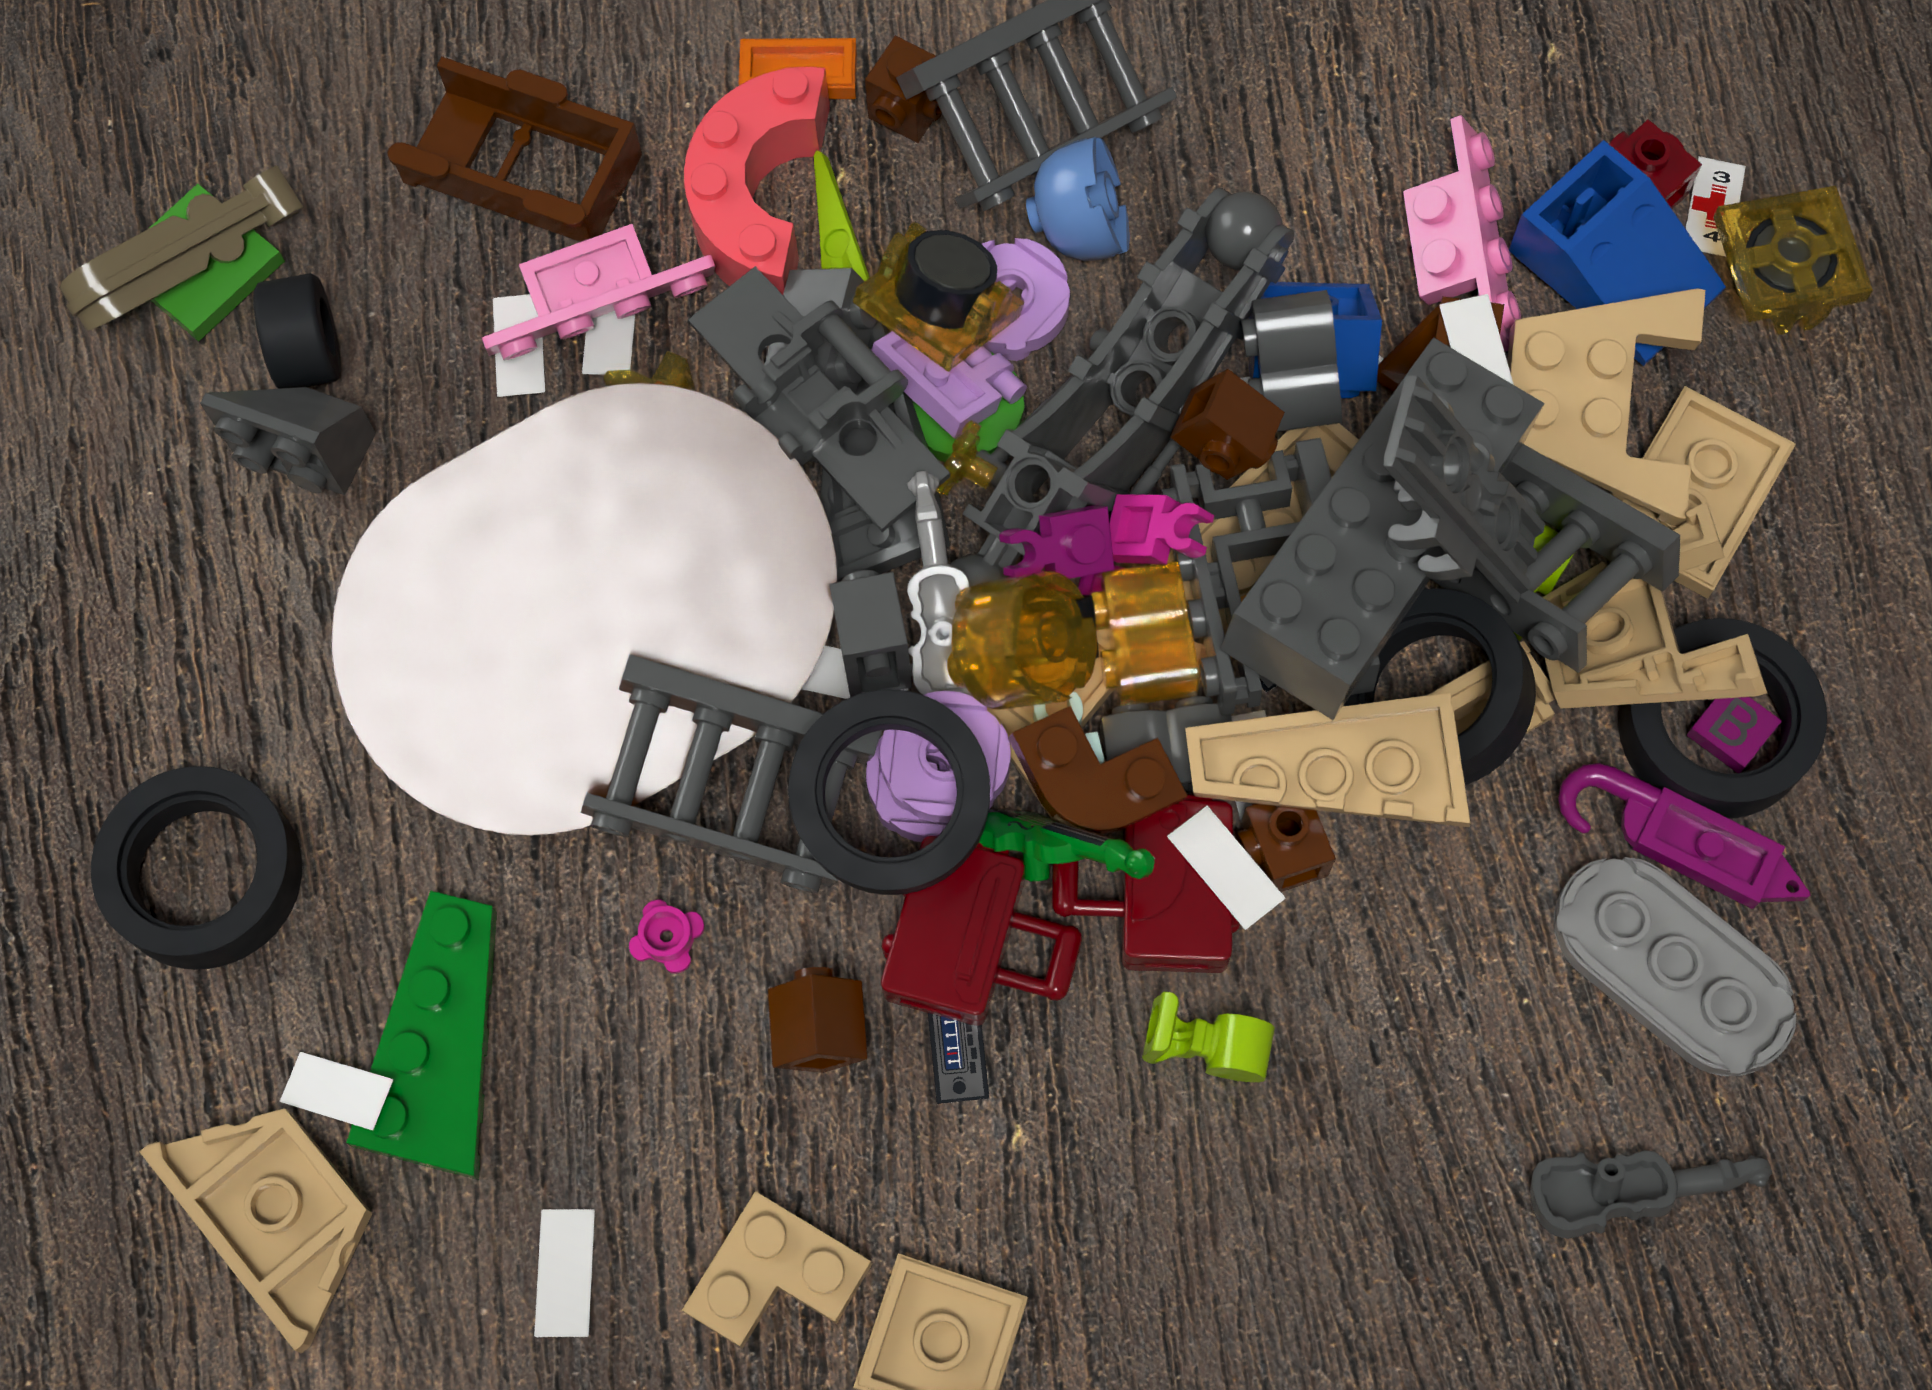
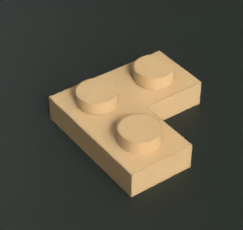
(770, 1253)

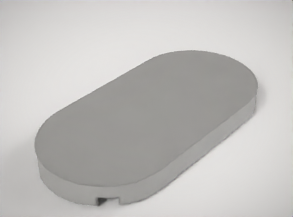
(1675, 966)

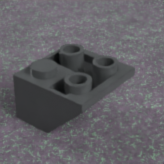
(294, 432)

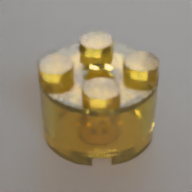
(1021, 641)

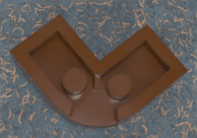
(1091, 793)

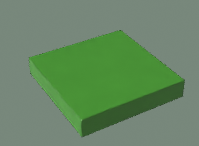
(215, 292)

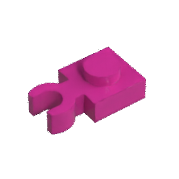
(1150, 525)

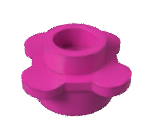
(660, 918)

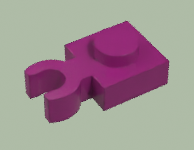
(1069, 543)

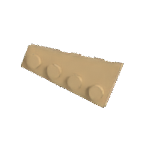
(1368, 761)

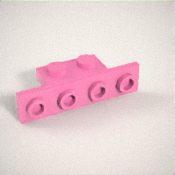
(1457, 230)
(589, 282)

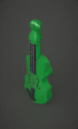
(1051, 842)

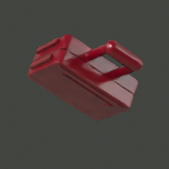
(1172, 914)
(956, 937)

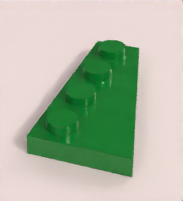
(437, 1042)

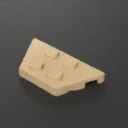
(270, 1213)

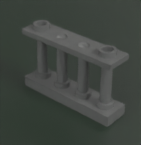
(991, 56)
(1585, 520)
(715, 709)

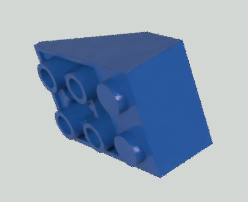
(1611, 239)

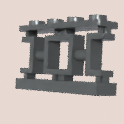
(1215, 582)

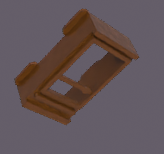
(536, 104)

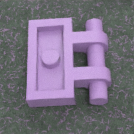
(956, 396)

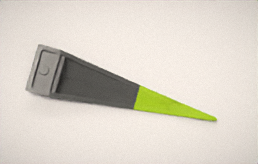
(855, 537)

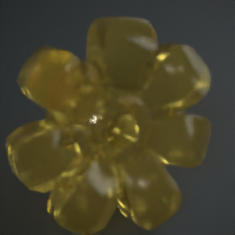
(965, 462)

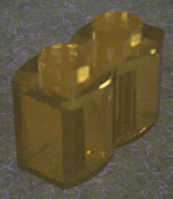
(1147, 634)

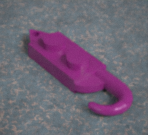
(1689, 837)

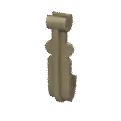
(176, 249)

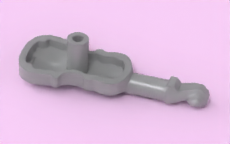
(933, 592)

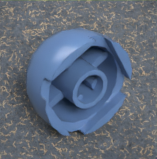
(1079, 202)

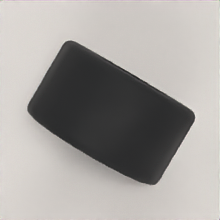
(296, 331)

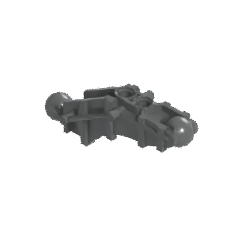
(1242, 235)

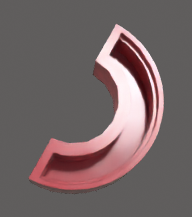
(733, 150)

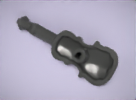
(1580, 1196)

